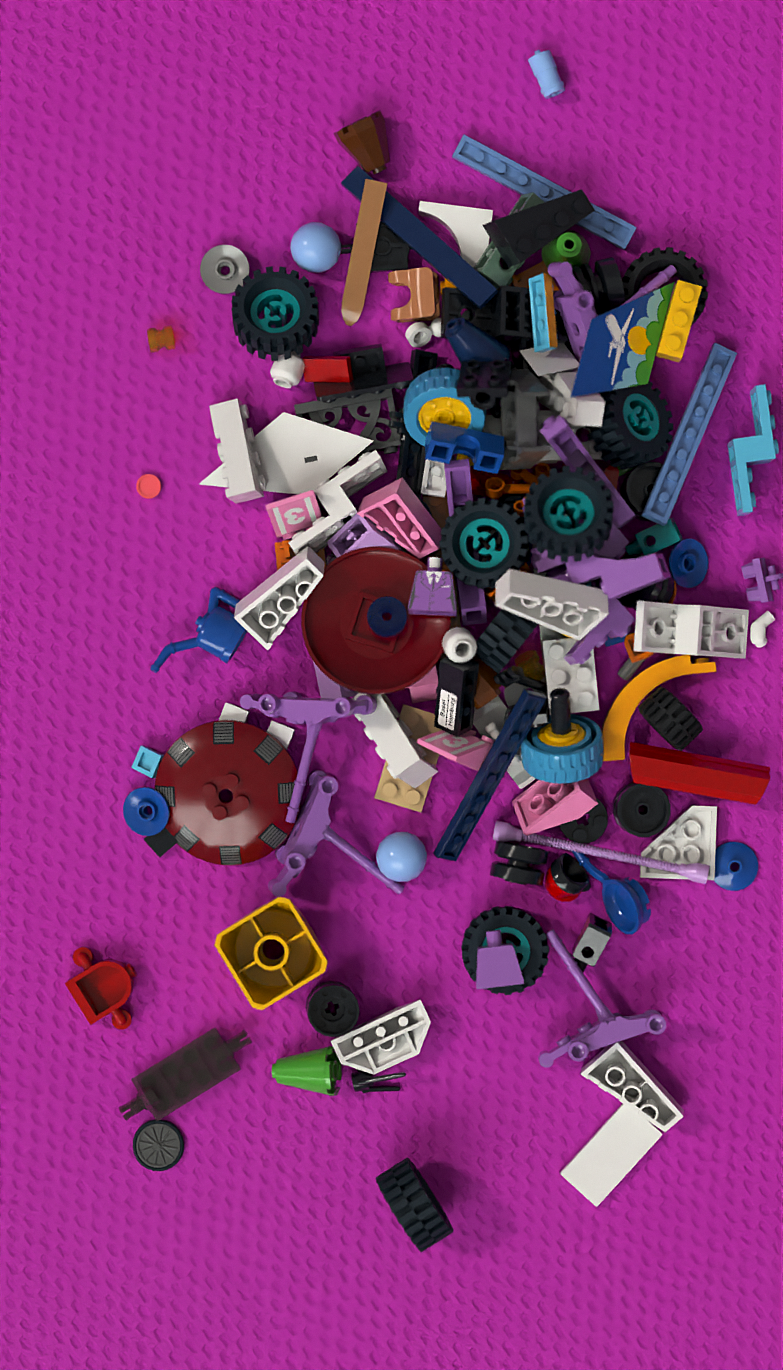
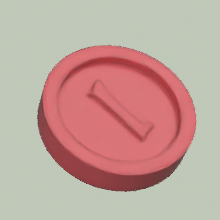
(148, 486)

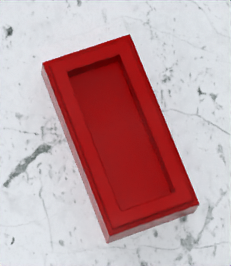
(327, 369)

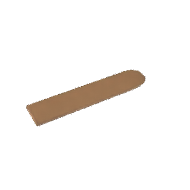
(363, 250)

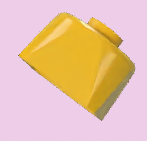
(264, 978)

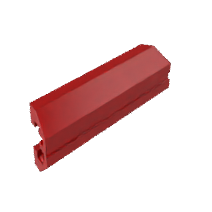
(698, 773)

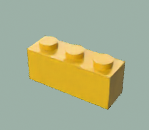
(678, 321)

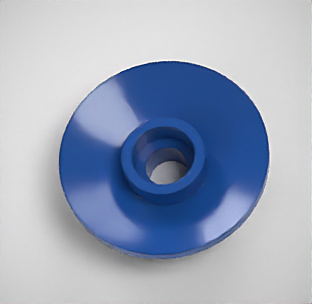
(688, 563)
(136, 811)
(748, 866)

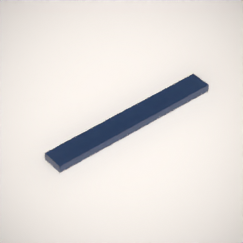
(426, 243)
(490, 775)

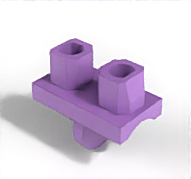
(759, 570)

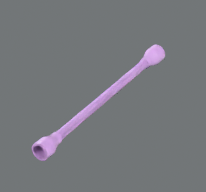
(695, 871)

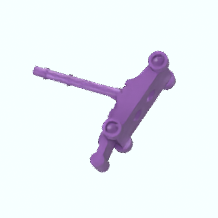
(577, 305)
(313, 713)
(310, 829)
(609, 1027)

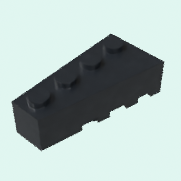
(529, 230)

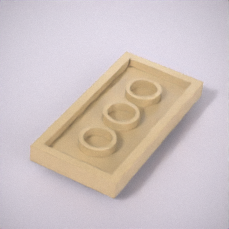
(395, 790)

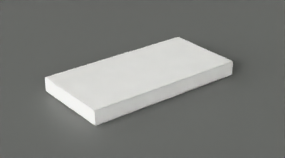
(610, 1154)

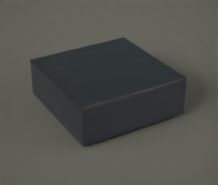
(161, 842)

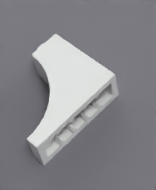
(464, 225)

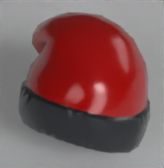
(566, 878)

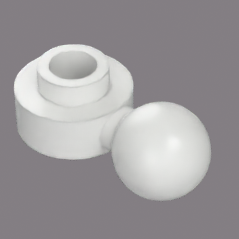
(420, 334)

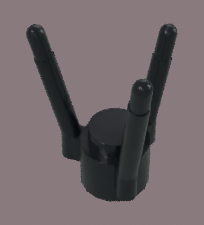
(365, 1082)

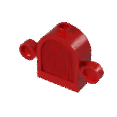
(102, 988)

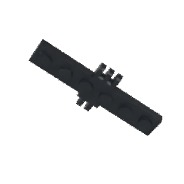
(412, 454)

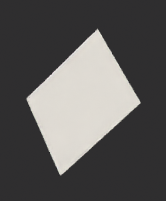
(550, 361)

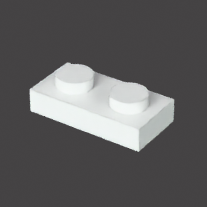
(434, 479)

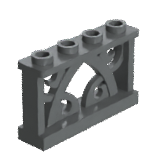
(372, 402)

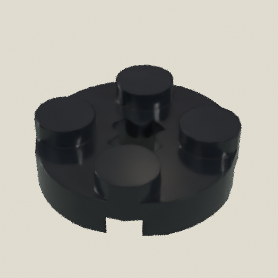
(592, 831)

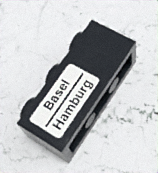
(456, 696)

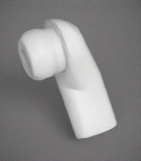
(758, 629)

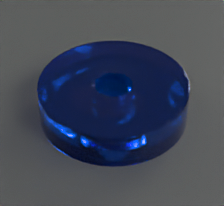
(395, 624)

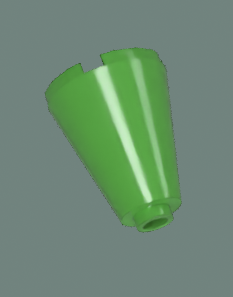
(557, 249)
(310, 1071)

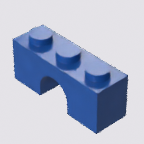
(482, 448)

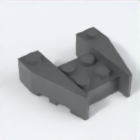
(520, 423)

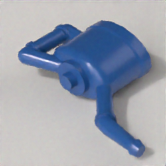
(216, 632)

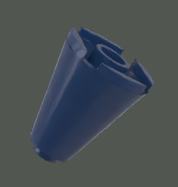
(473, 343)

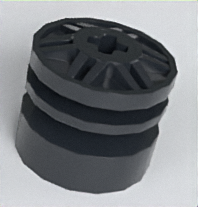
(603, 284)
(346, 1012)

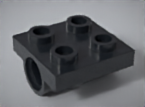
(484, 381)

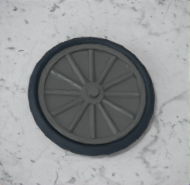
(158, 1145)

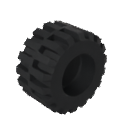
(670, 718)

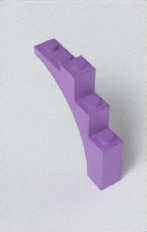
(575, 455)
(458, 492)
(617, 575)
(618, 620)

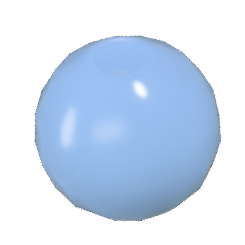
(315, 247)
(401, 856)

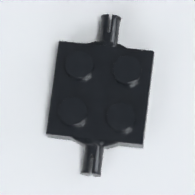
(389, 251)

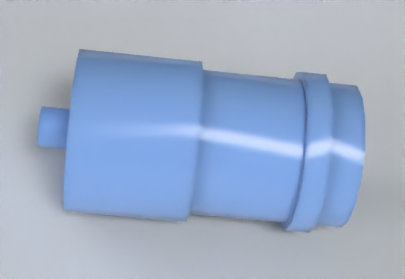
(546, 72)

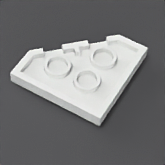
(685, 841)

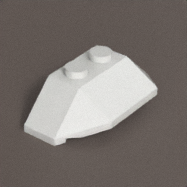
(384, 1039)

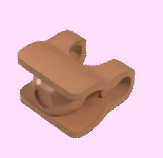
(425, 295)

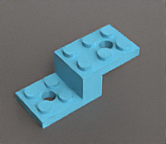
(752, 450)

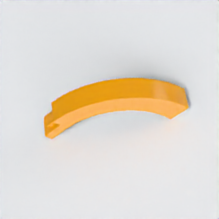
(630, 696)

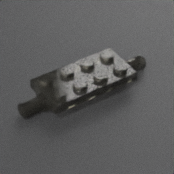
(185, 1074)

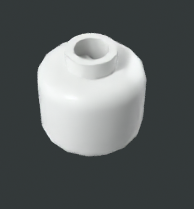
(287, 372)
(459, 645)

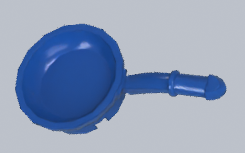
(623, 899)

